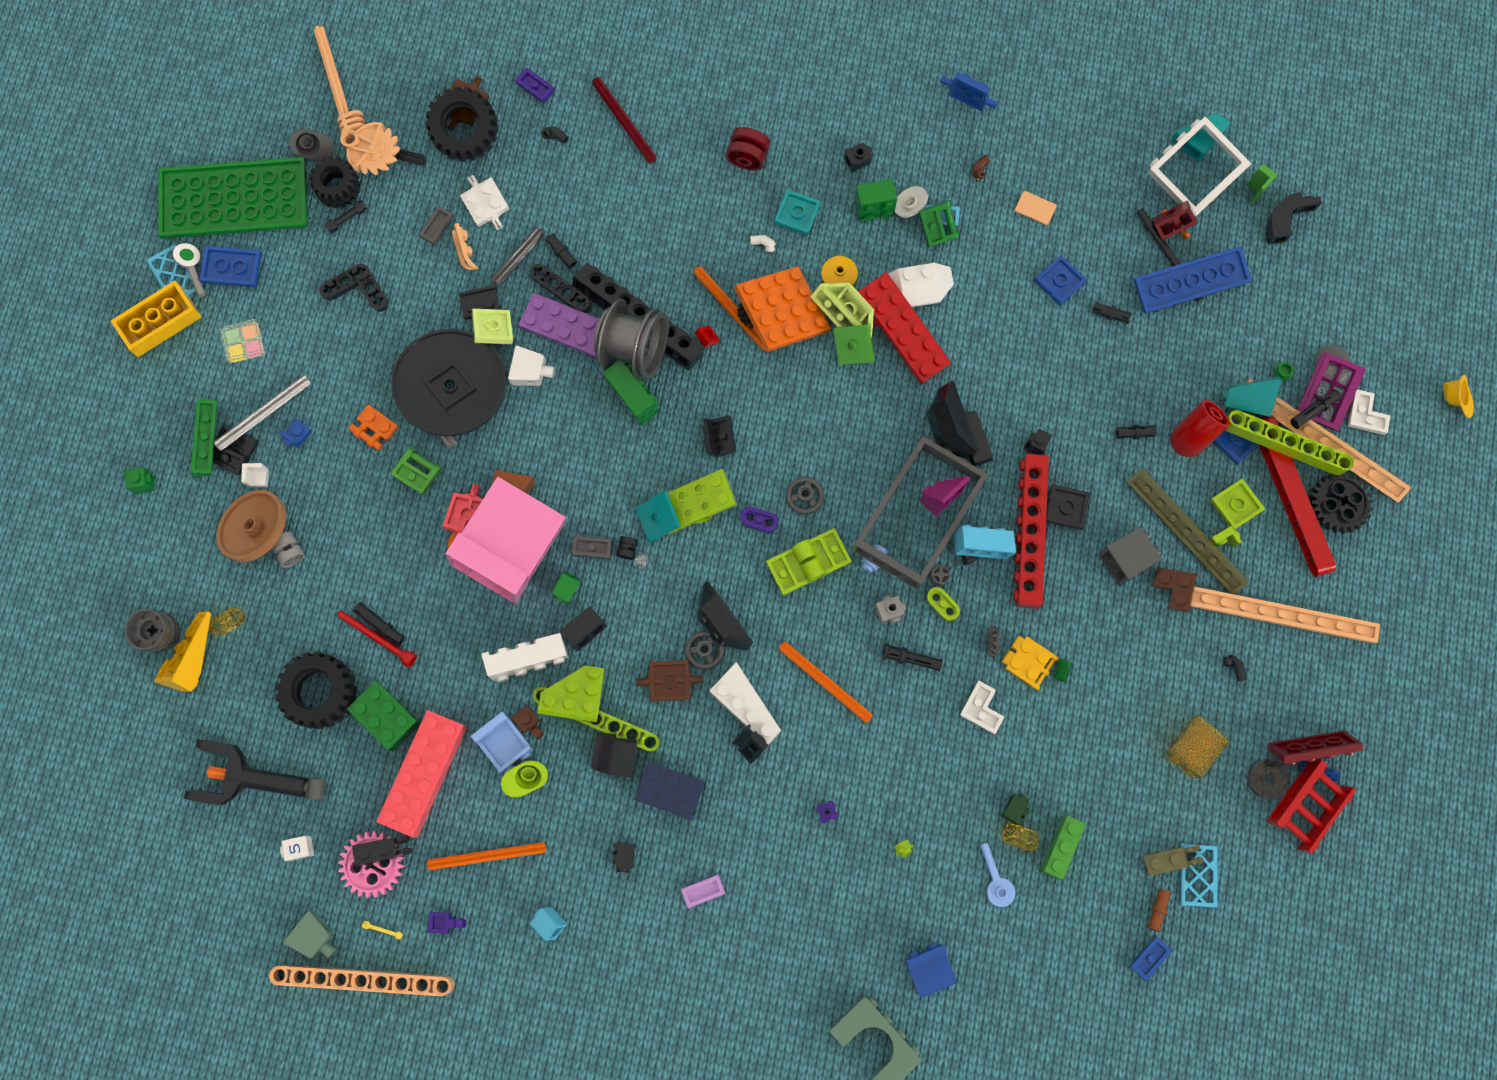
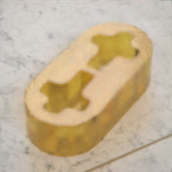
(228, 625)
(1020, 837)

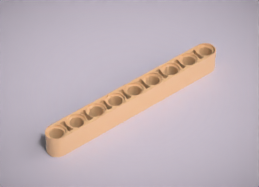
(352, 982)

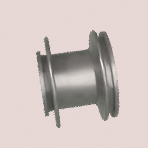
(631, 339)

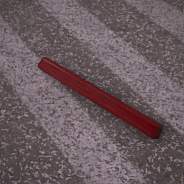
(624, 120)

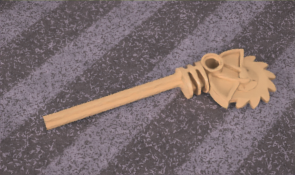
(366, 144)

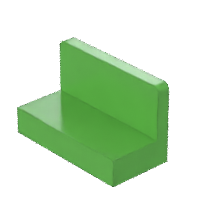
(1260, 181)

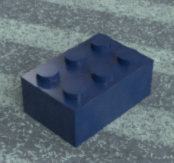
(669, 790)

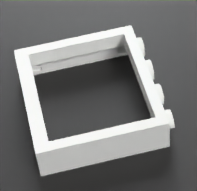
(1172, 190)

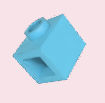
(548, 923)

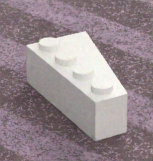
(525, 657)
(744, 703)

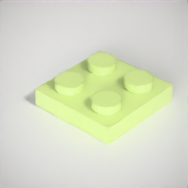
(492, 326)

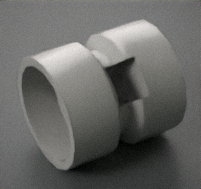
(287, 550)

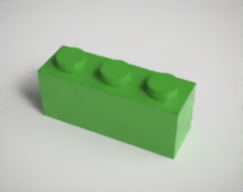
(1063, 847)

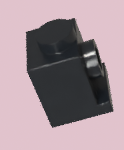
(858, 161)
(1037, 442)
(623, 857)

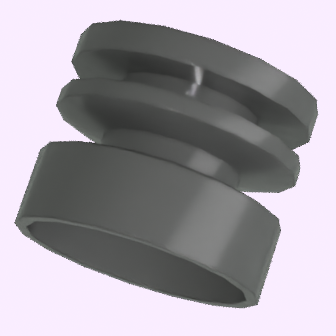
(141, 630)

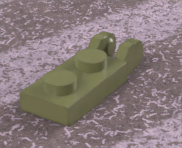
(1170, 860)

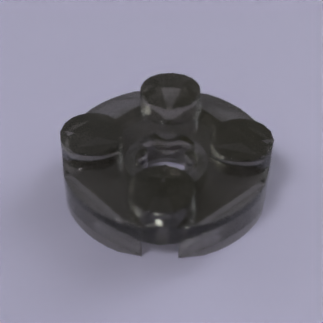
(1279, 781)

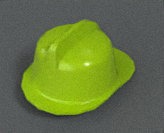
(524, 778)

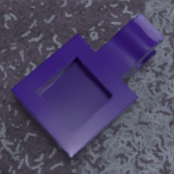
(441, 922)

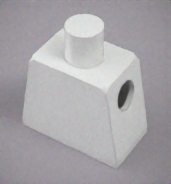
(528, 368)

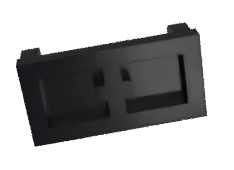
(583, 628)

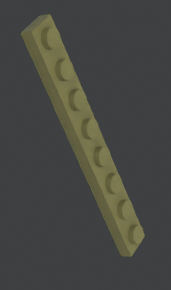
(1187, 531)

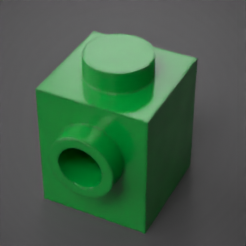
(139, 480)
(565, 586)

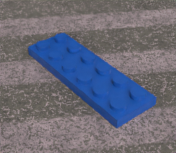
(1192, 280)

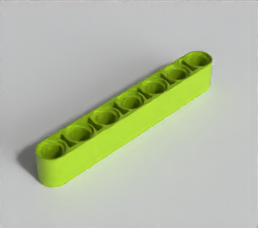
(1296, 442)
(607, 720)

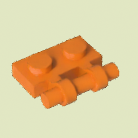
(376, 422)

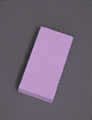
(703, 891)

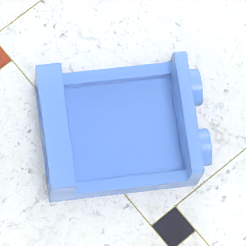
(502, 743)

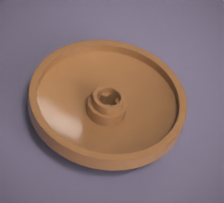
(251, 526)

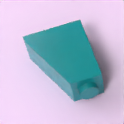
(1201, 142)
(1253, 396)

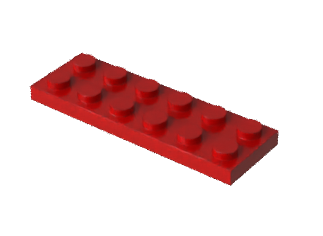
(904, 328)

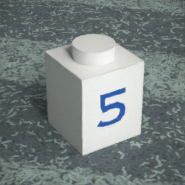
(297, 848)

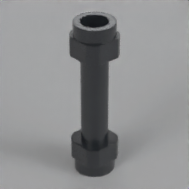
(332, 225)

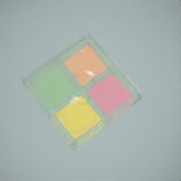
(242, 341)

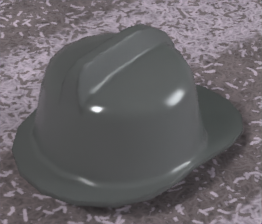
(311, 144)

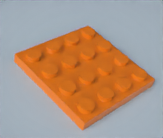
(782, 308)

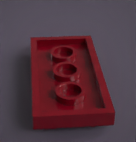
(1314, 747)

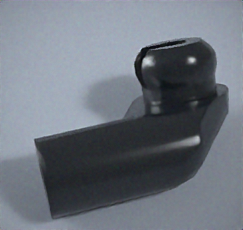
(553, 133)
(1238, 665)

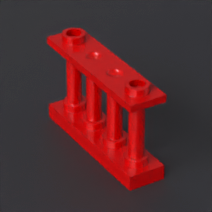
(1293, 801)

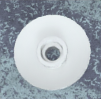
(911, 201)

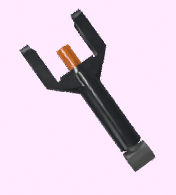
(240, 776)

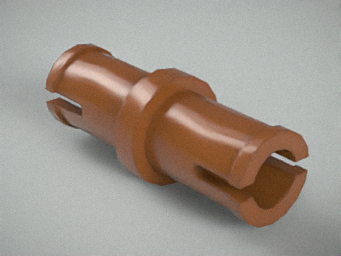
(1159, 910)

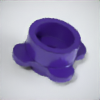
(832, 813)

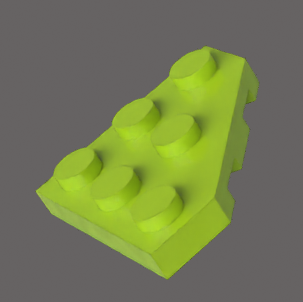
(575, 695)

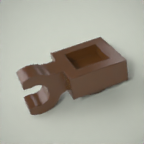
(527, 721)

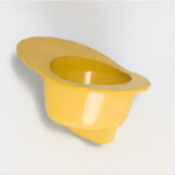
(1458, 394)

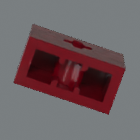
(1175, 220)

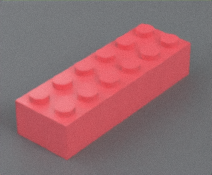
(421, 774)

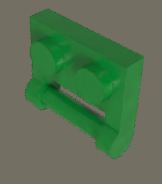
(933, 224)

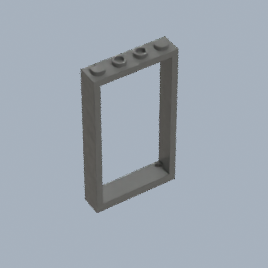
(888, 563)

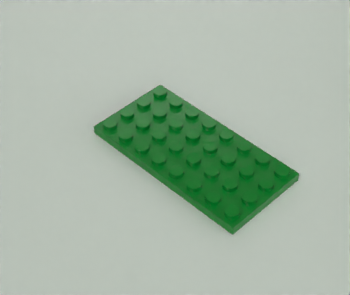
(232, 197)

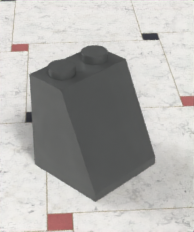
(1130, 556)

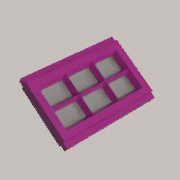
(1332, 374)

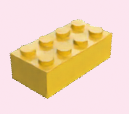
(156, 319)

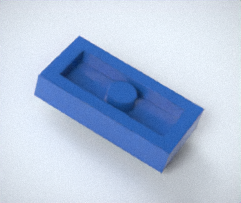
(1150, 958)

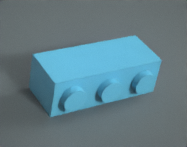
(984, 542)

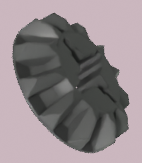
(992, 641)

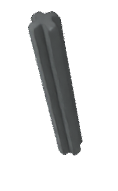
(517, 256)

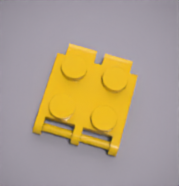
(1029, 661)

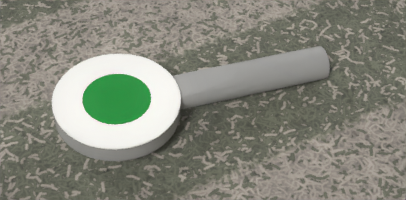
(188, 257)

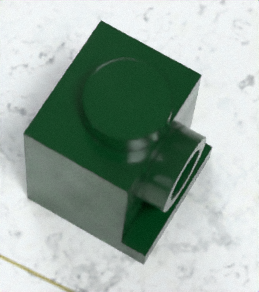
(1016, 809)

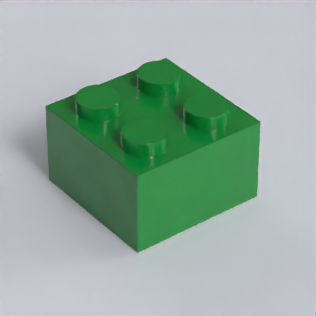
(875, 200)

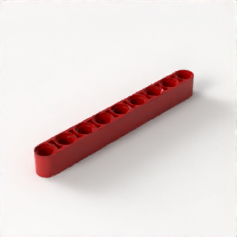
(1299, 509)

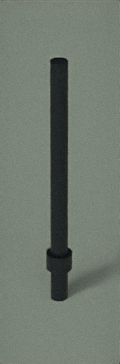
(1150, 226)

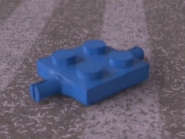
(969, 91)

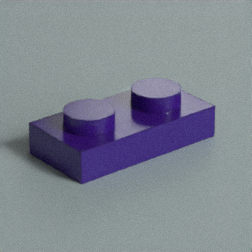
(535, 85)

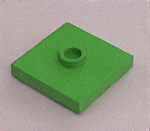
(853, 344)

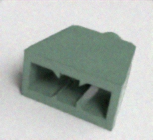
(311, 937)

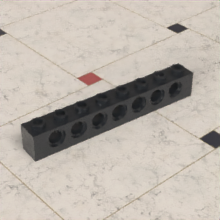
(599, 294)

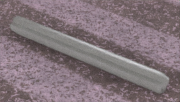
(262, 412)

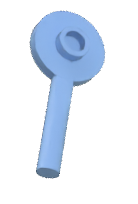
(1000, 890)

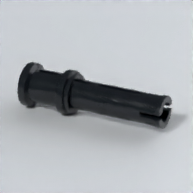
(902, 655)

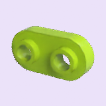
(945, 602)

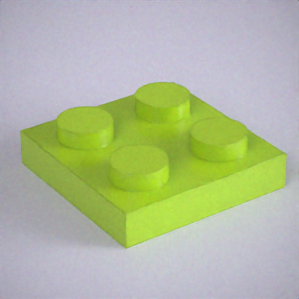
(1237, 504)

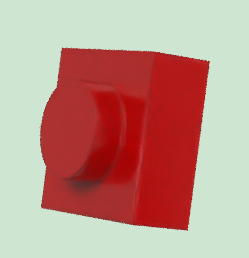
(707, 336)

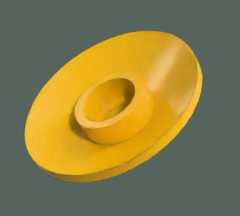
(830, 274)

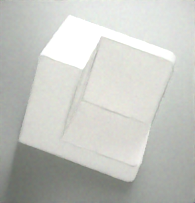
(254, 475)

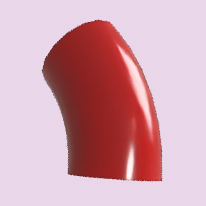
(1199, 429)

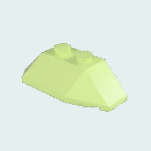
(843, 304)

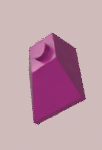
(942, 494)

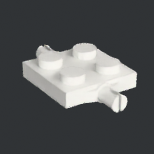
(485, 202)

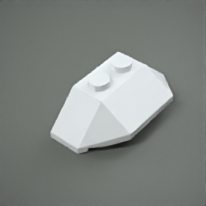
(923, 283)

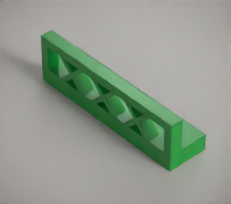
(204, 438)

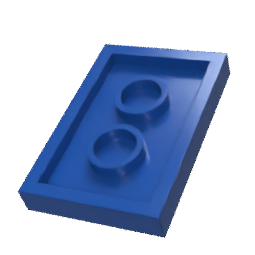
(230, 266)

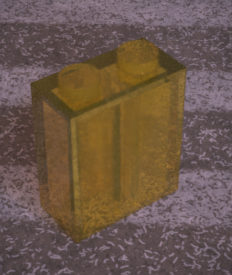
(1197, 747)

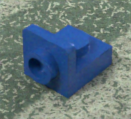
(295, 433)

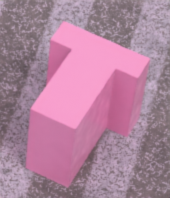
(505, 540)

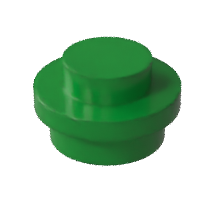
(1284, 370)

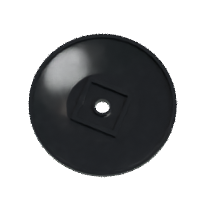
(443, 358)

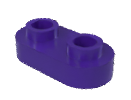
(759, 520)

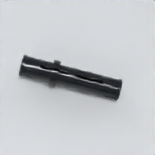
(1320, 405)
(385, 629)

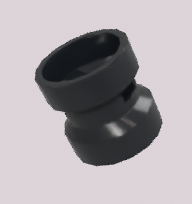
(627, 547)

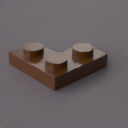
(1181, 585)

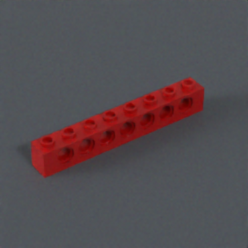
(1038, 465)

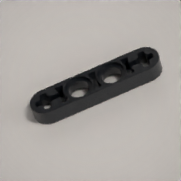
(560, 288)

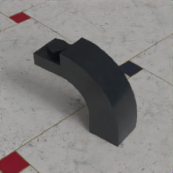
(1278, 223)

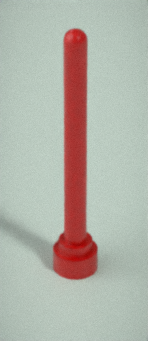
(406, 657)

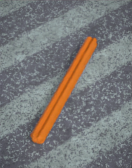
(726, 302)
(825, 682)
(485, 856)

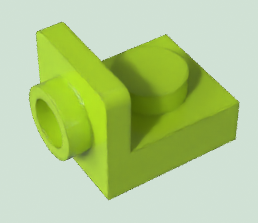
(1226, 535)

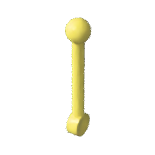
(366, 925)

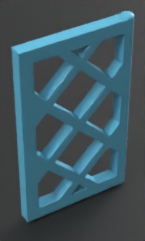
(158, 272)
(1212, 886)

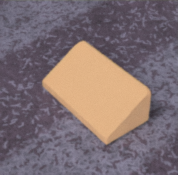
(1035, 208)

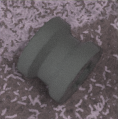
(941, 572)

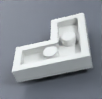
(1363, 417)
(977, 710)

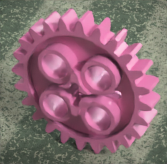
(361, 880)

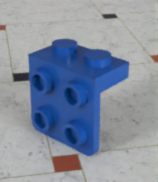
(930, 969)

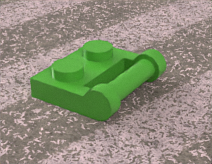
(412, 476)

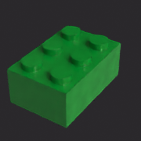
(632, 391)
(383, 716)

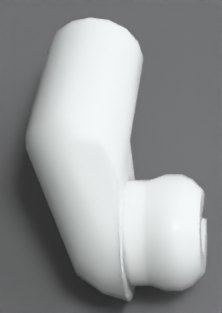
(764, 240)

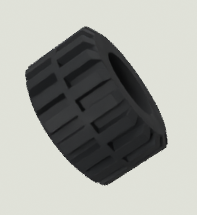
(327, 171)

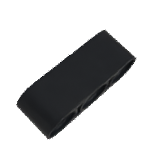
(984, 454)

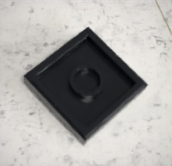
(1067, 507)

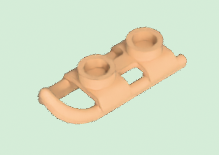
(464, 251)

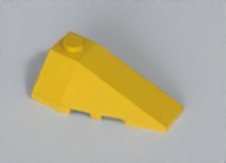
(186, 664)

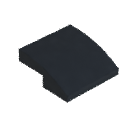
(236, 453)
(613, 755)

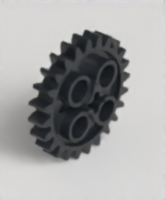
(1341, 503)

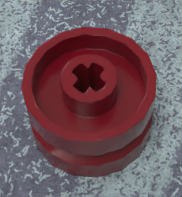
(748, 148)

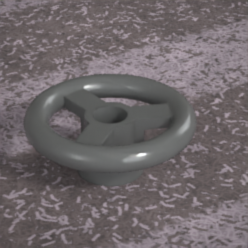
(805, 488)
(711, 662)

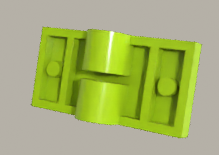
(702, 499)
(808, 561)

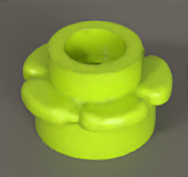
(903, 848)

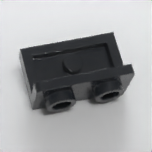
(719, 436)

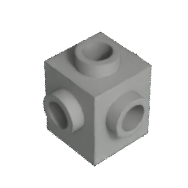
(885, 614)

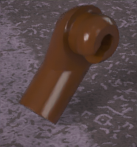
(978, 167)

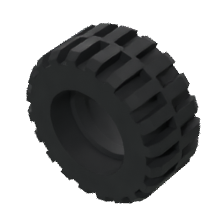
(448, 104)
(293, 679)

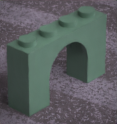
(865, 1015)

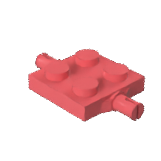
(461, 510)

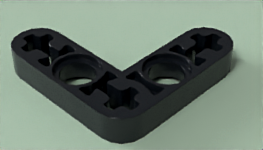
(361, 281)

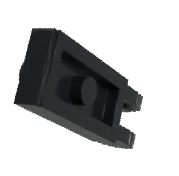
(379, 850)

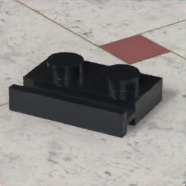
(479, 299)
(750, 744)

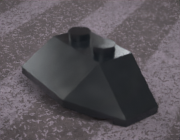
(950, 422)
(720, 621)

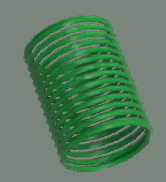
(1064, 665)

